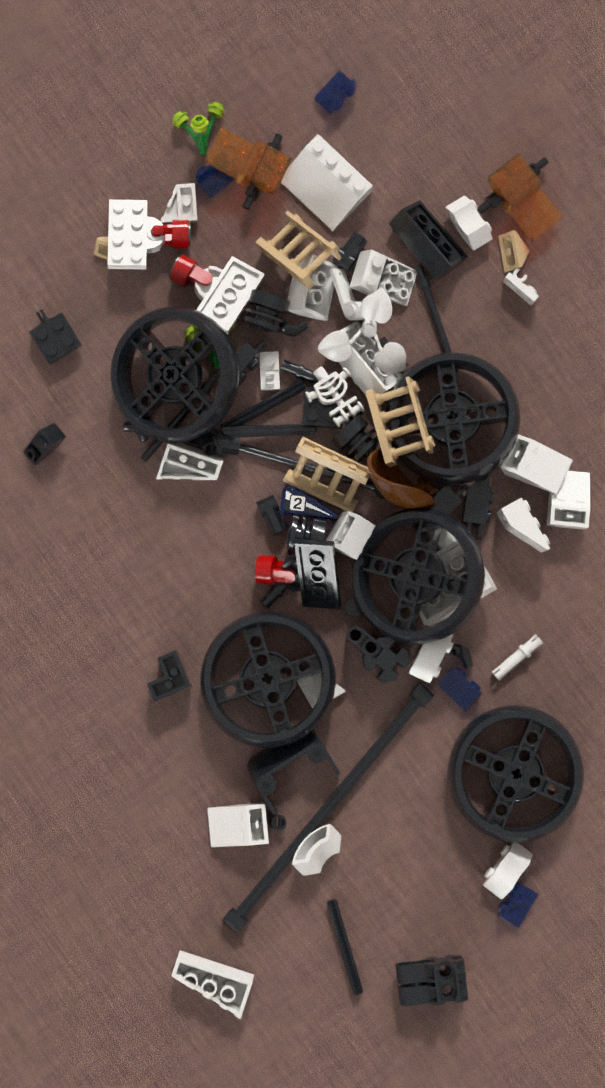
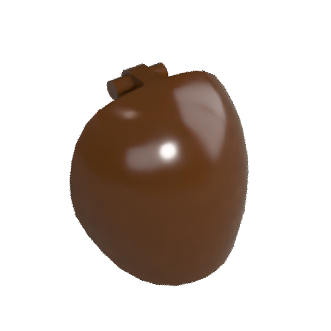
(398, 488)

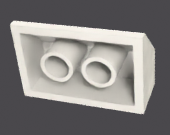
(316, 301)

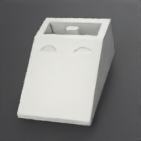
(378, 271)
(536, 465)
(572, 503)
(520, 522)
(350, 534)
(238, 825)

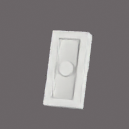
(526, 292)
(269, 371)

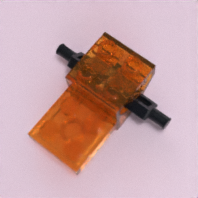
(254, 166)
(519, 193)

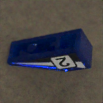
(301, 504)

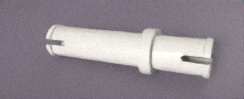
(517, 657)

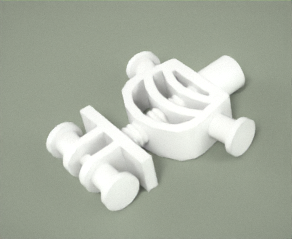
(325, 384)

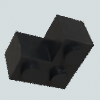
(174, 679)

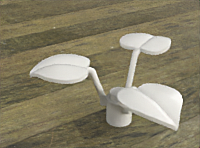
(373, 308)

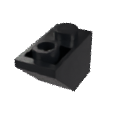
(44, 443)

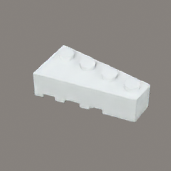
(215, 981)

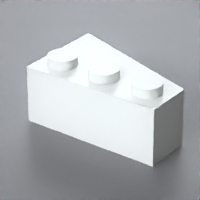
(188, 462)

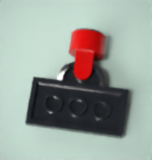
(309, 571)

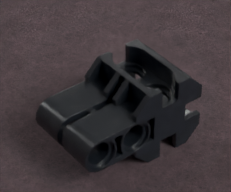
(381, 656)
(431, 981)

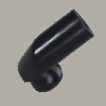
(293, 330)
(128, 427)
(463, 653)

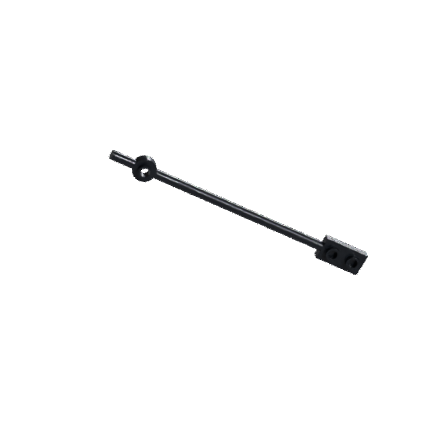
(292, 462)

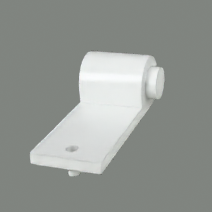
(349, 306)

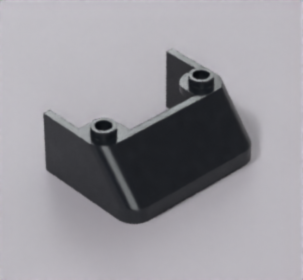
(273, 759)

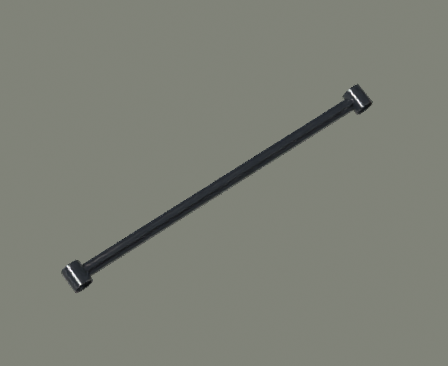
(419, 696)

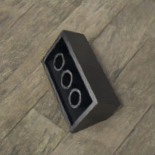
(427, 240)

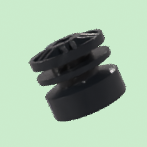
(266, 311)
(356, 439)
(296, 531)

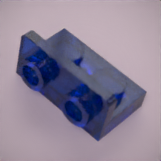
(335, 92)
(212, 179)
(459, 688)
(517, 904)

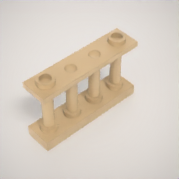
(293, 266)
(381, 418)
(334, 461)

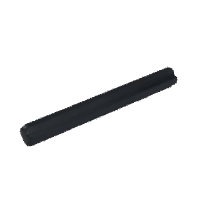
(265, 405)
(267, 430)
(345, 947)

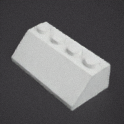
(362, 363)

